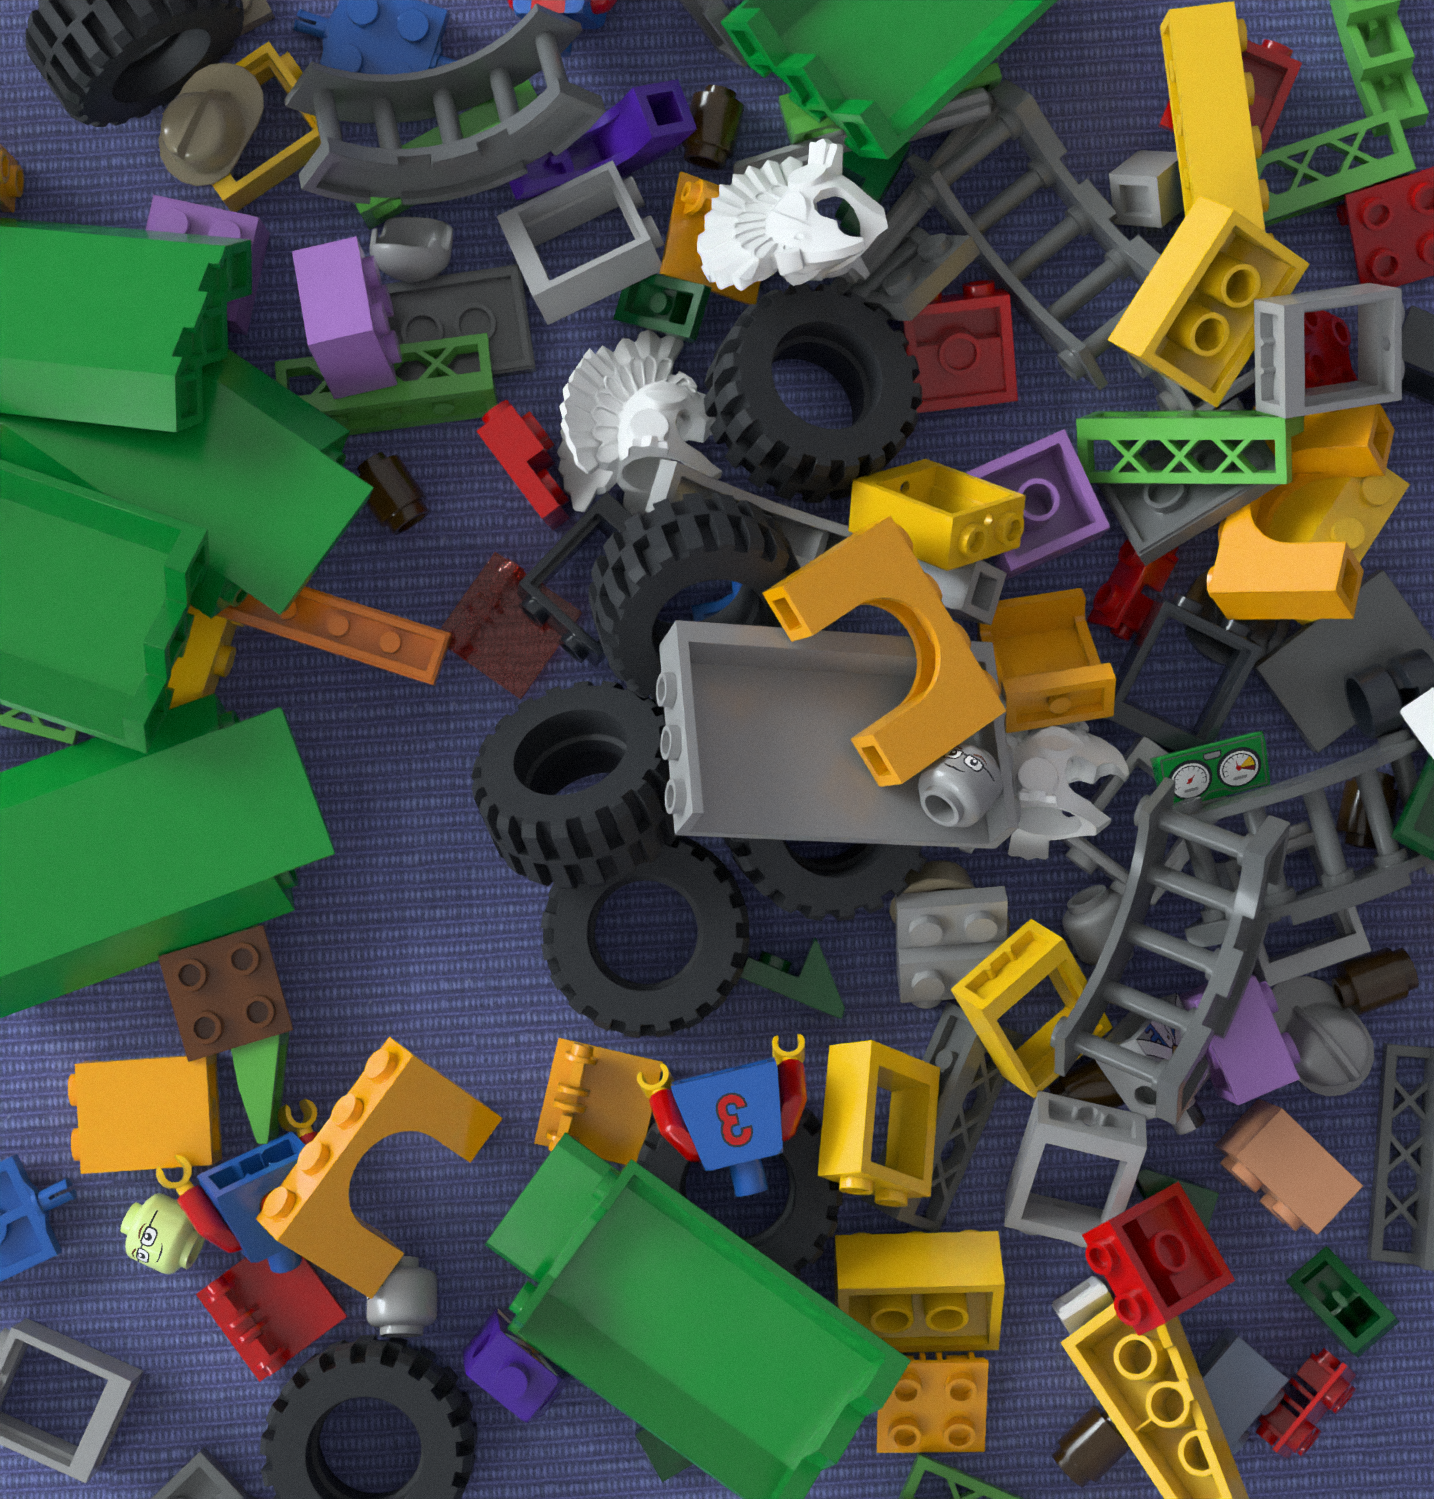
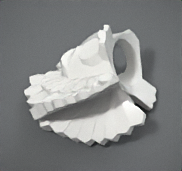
(773, 223)
(625, 417)
(1041, 775)

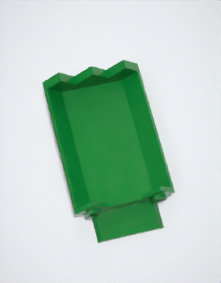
(877, 62)
(113, 321)
(253, 473)
(92, 605)
(151, 851)
(688, 1326)

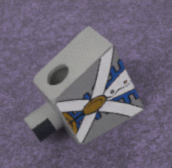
(1156, 1043)

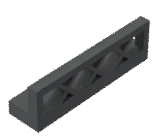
(962, 1068)
(1423, 1194)

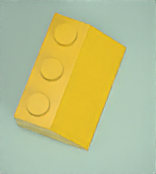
(1199, 298)
(1338, 511)
(923, 1288)

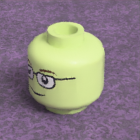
(161, 1235)

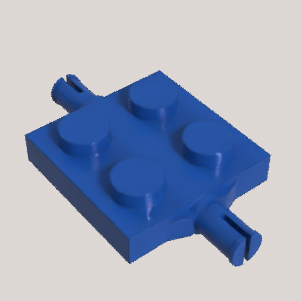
(379, 36)
(25, 1219)

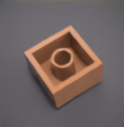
(1287, 1164)

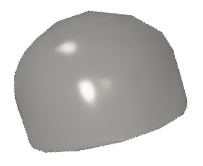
(412, 248)

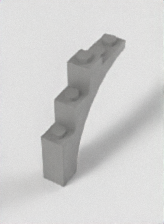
(967, 591)

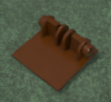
(225, 993)

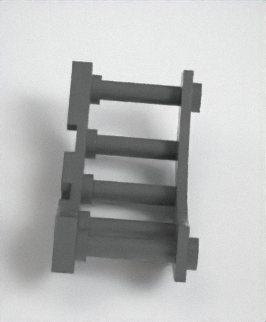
(459, 164)
(1086, 214)
(1340, 884)
(1226, 968)

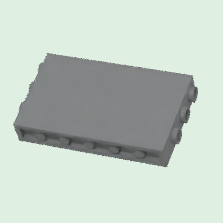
(767, 733)

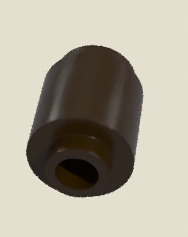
(717, 123)
(396, 495)
(1352, 816)
(1375, 980)
(1087, 1084)
(1090, 1447)

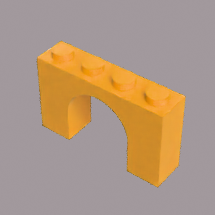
(1309, 579)
(950, 689)
(312, 1203)

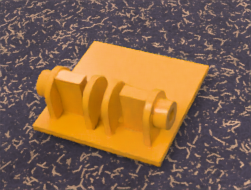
(687, 221)
(597, 1100)
(936, 1407)

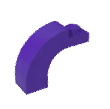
(631, 133)

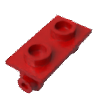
(1120, 599)

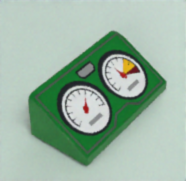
(1216, 767)

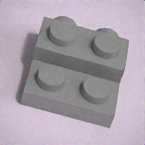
(945, 938)

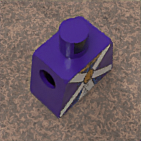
(512, 1369)

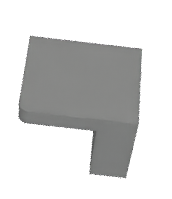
(1147, 189)

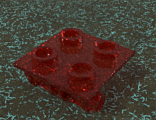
(496, 634)

